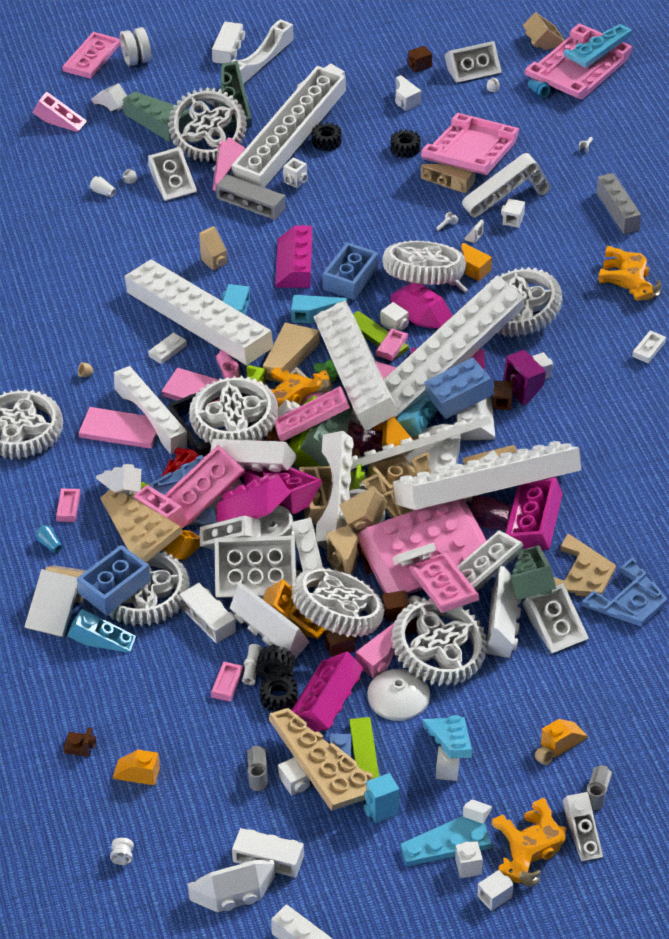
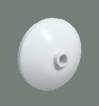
(398, 695)

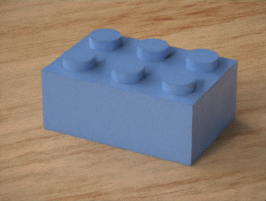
(350, 271)
(459, 388)
(113, 579)

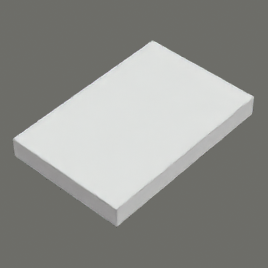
(52, 603)

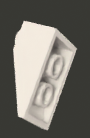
(171, 174)
(555, 619)

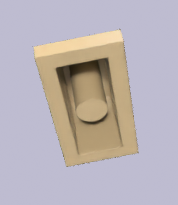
(212, 248)

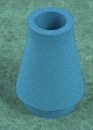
(540, 88)
(47, 537)

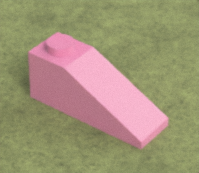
(57, 113)
(227, 155)
(162, 505)
(377, 653)

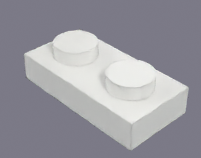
(649, 346)
(167, 348)
(406, 558)

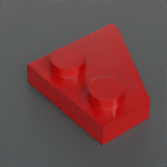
(182, 457)

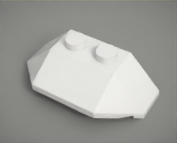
(233, 885)

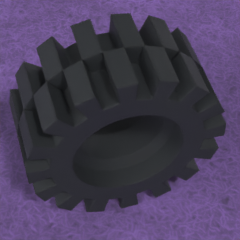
(326, 136)
(405, 143)
(275, 661)
(278, 683)

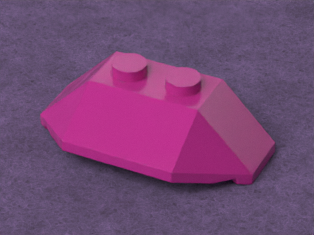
(423, 305)

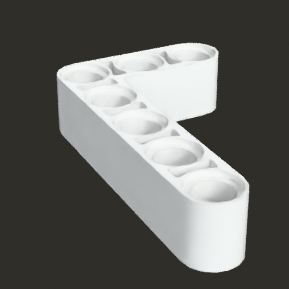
(504, 182)

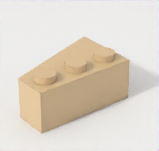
(323, 494)

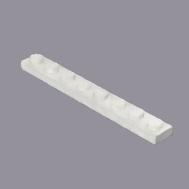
(424, 439)

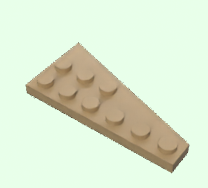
(139, 526)
(327, 766)

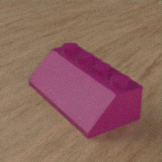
(294, 258)
(301, 487)
(252, 500)
(535, 513)
(327, 691)

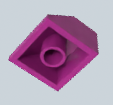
(526, 375)

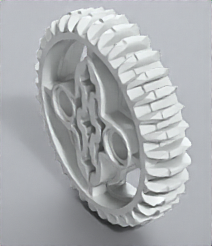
(206, 124)
(424, 262)
(535, 300)
(233, 410)
(25, 424)
(160, 586)
(337, 602)
(438, 642)

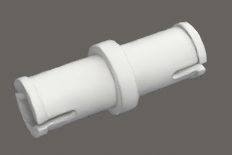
(250, 665)

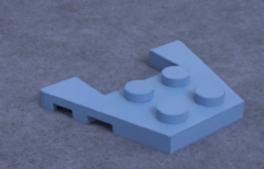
(169, 480)
(635, 603)

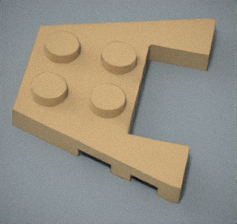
(420, 465)
(590, 570)

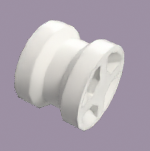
(121, 851)

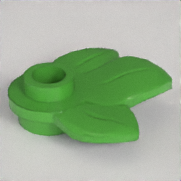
(329, 367)

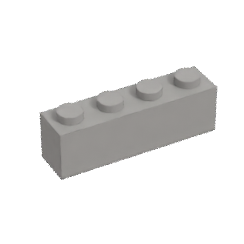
(250, 196)
(618, 203)

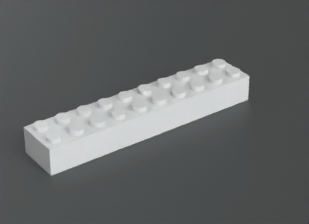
(289, 127)
(199, 312)
(454, 341)
(355, 365)
(486, 476)

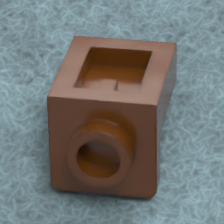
(80, 743)

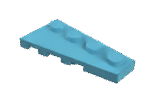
(598, 46)
(451, 734)
(442, 841)

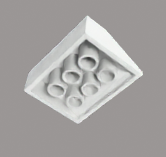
(441, 453)
(254, 563)

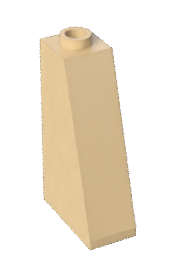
(290, 348)

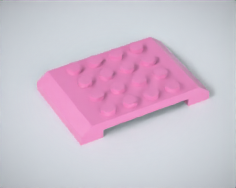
(570, 76)
(472, 144)
(446, 525)

